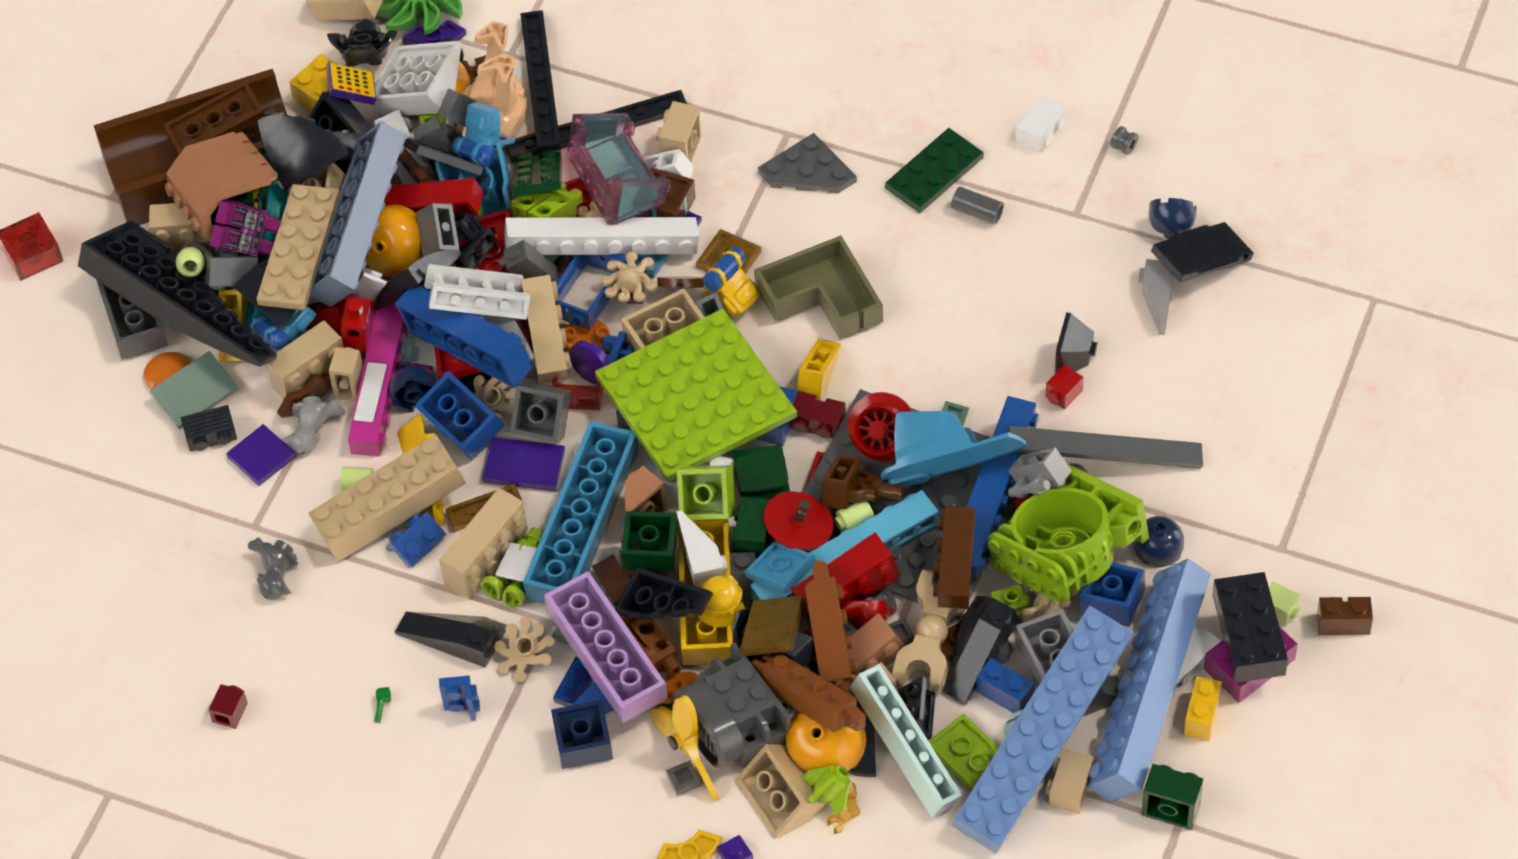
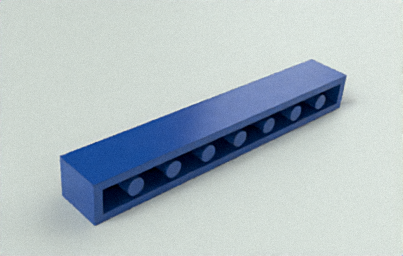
(994, 480)

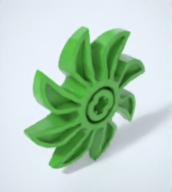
(407, 11)

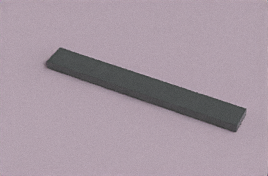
(1111, 447)

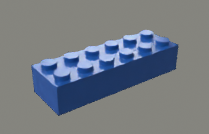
(466, 337)

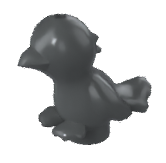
(276, 561)

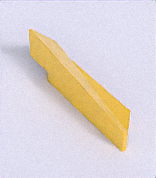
(410, 436)

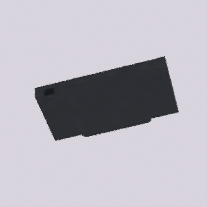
(1201, 251)

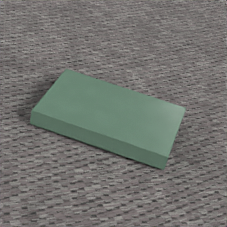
(194, 388)

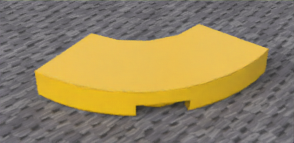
(700, 846)

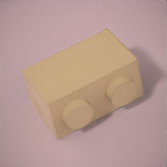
(346, 373)
(1070, 780)

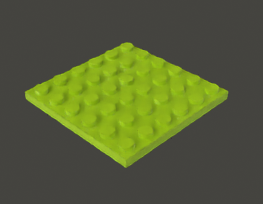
(695, 394)

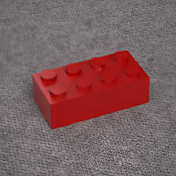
(859, 571)

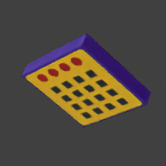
(351, 83)

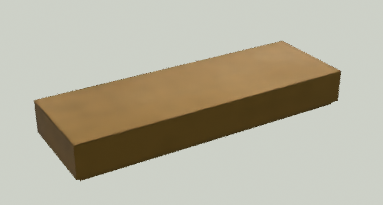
(462, 513)

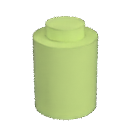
(352, 475)
(853, 515)

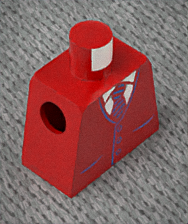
(357, 316)

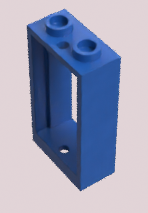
(576, 315)

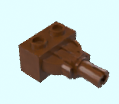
(848, 484)

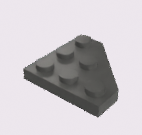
(808, 167)

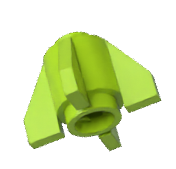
(831, 785)

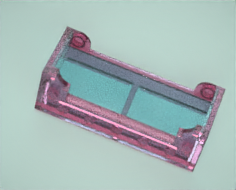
(613, 166)

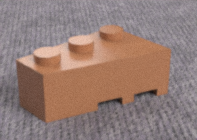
(874, 644)

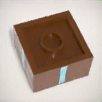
(677, 200)

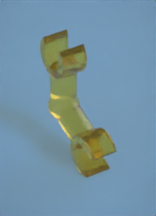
(852, 811)

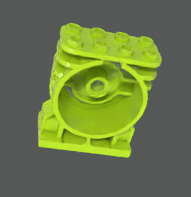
(1067, 535)

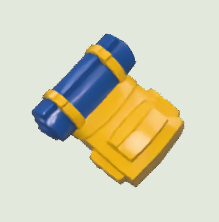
(732, 285)

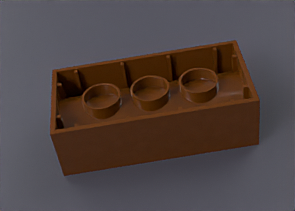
(141, 152)

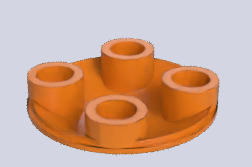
(594, 335)
(164, 366)

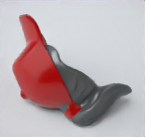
(861, 612)

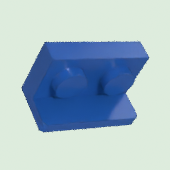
(459, 694)

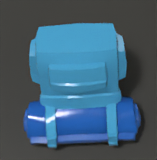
(481, 134)
(274, 335)

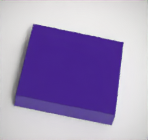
(261, 454)

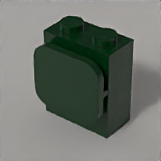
(761, 472)

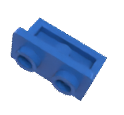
(416, 539)

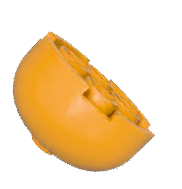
(395, 241)
(830, 748)

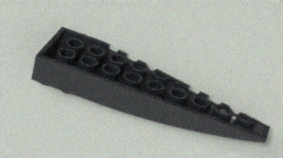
(147, 275)

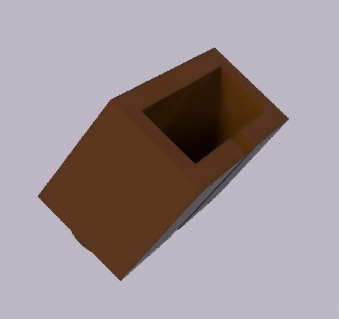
(1344, 617)

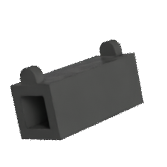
(527, 261)

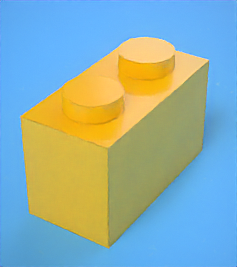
(1202, 708)

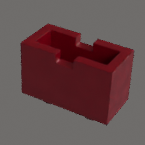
(817, 416)

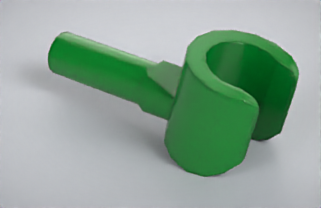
(382, 695)

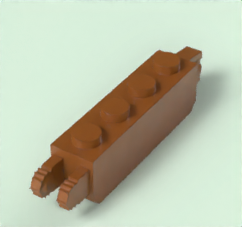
(828, 629)
(809, 693)

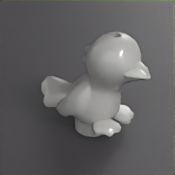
(311, 416)

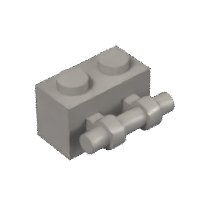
(1038, 473)

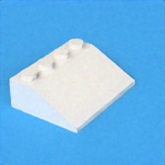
(417, 78)

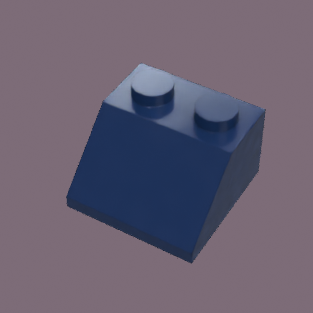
(582, 734)

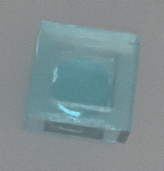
(409, 351)

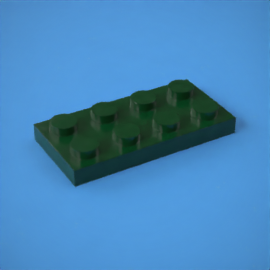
(934, 170)
(537, 173)

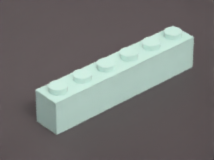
(905, 741)

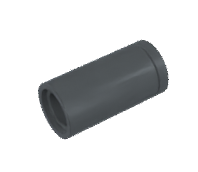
(977, 205)

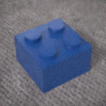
(1115, 593)

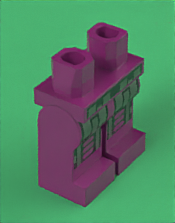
(243, 228)

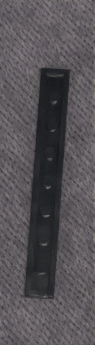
(540, 81)
(639, 113)

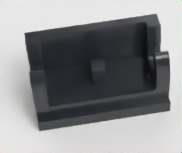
(476, 249)

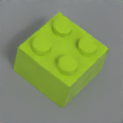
(706, 492)

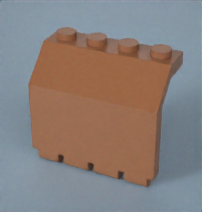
(214, 172)

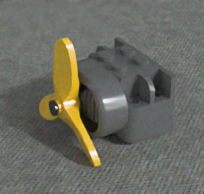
(724, 715)

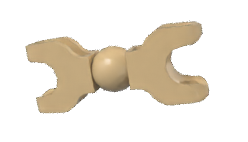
(931, 632)

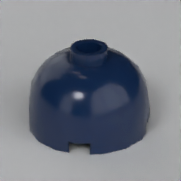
(1172, 216)
(409, 386)
(1164, 542)

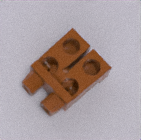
(656, 646)

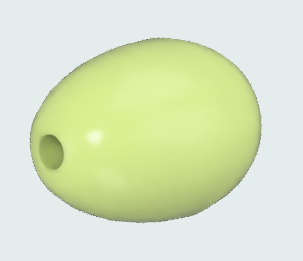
(190, 262)

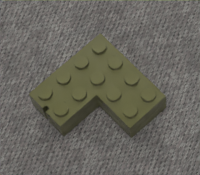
(821, 276)

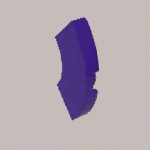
(446, 30)

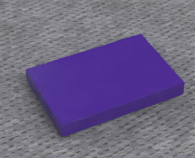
(524, 463)

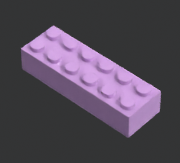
(606, 647)

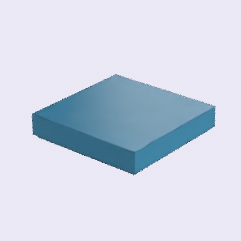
(780, 567)

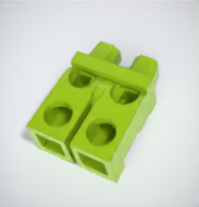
(547, 204)

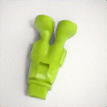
(513, 594)

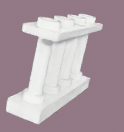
(476, 291)

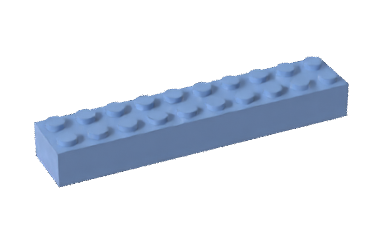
(1148, 681)
(1042, 729)

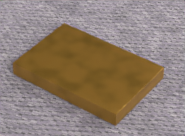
(772, 625)

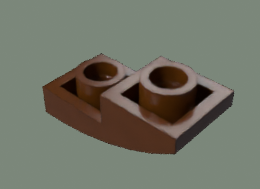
(611, 577)

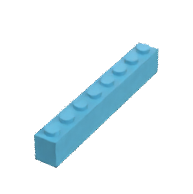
(893, 525)

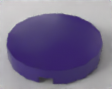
(587, 360)

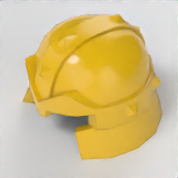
(724, 601)

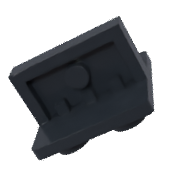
(920, 703)

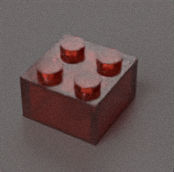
(30, 246)

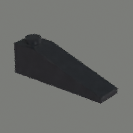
(659, 596)

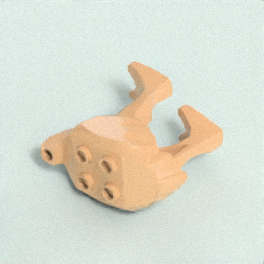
(495, 81)

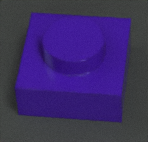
(734, 849)

